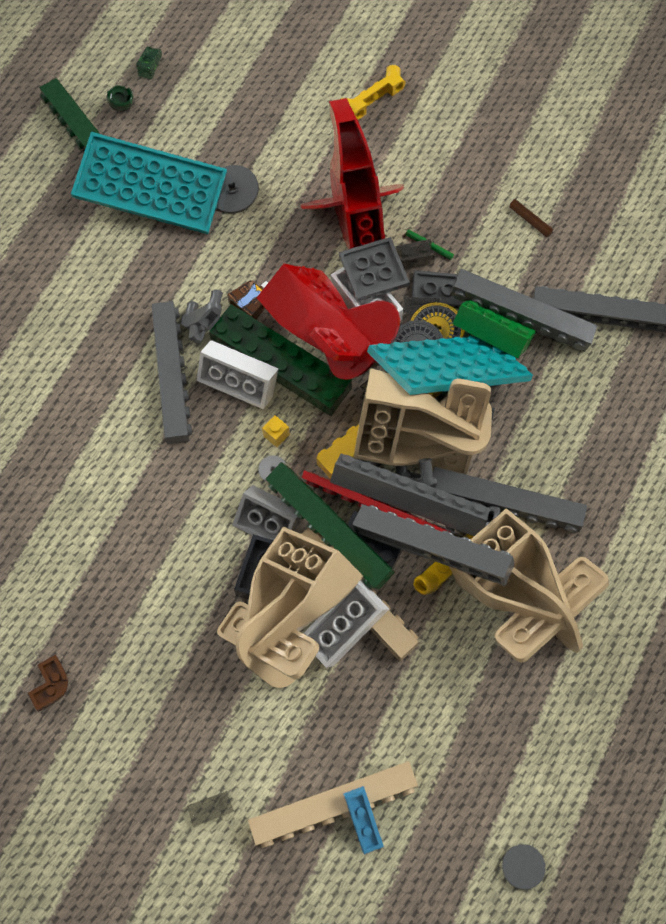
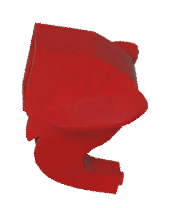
(354, 181)

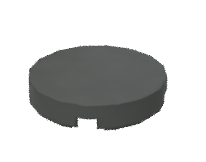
(523, 866)

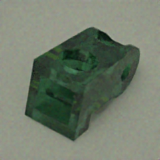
(148, 62)

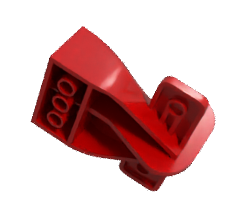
(314, 311)

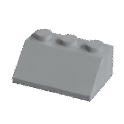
(264, 514)

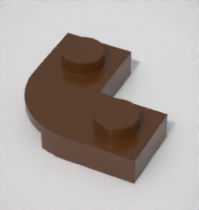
(55, 685)

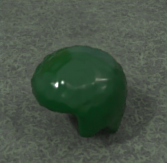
(120, 98)

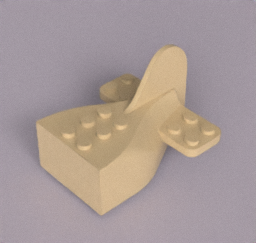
(407, 427)
(288, 591)
(535, 591)

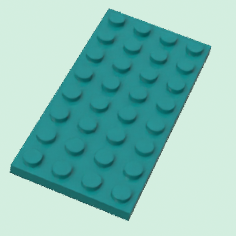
(149, 183)
(434, 364)

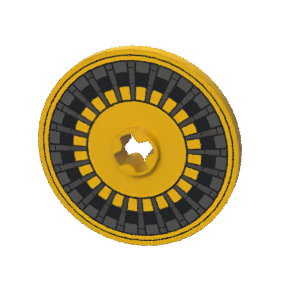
(440, 316)

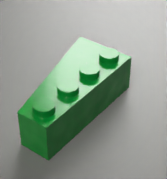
(494, 328)

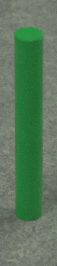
(445, 253)

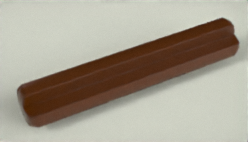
(531, 218)

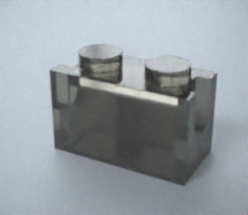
(416, 254)

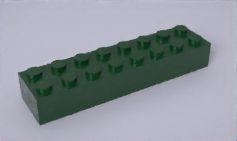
(296, 367)

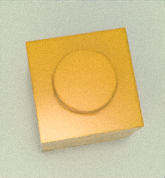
(275, 431)

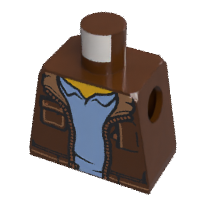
(245, 298)

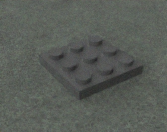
(374, 269)

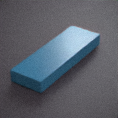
(363, 820)

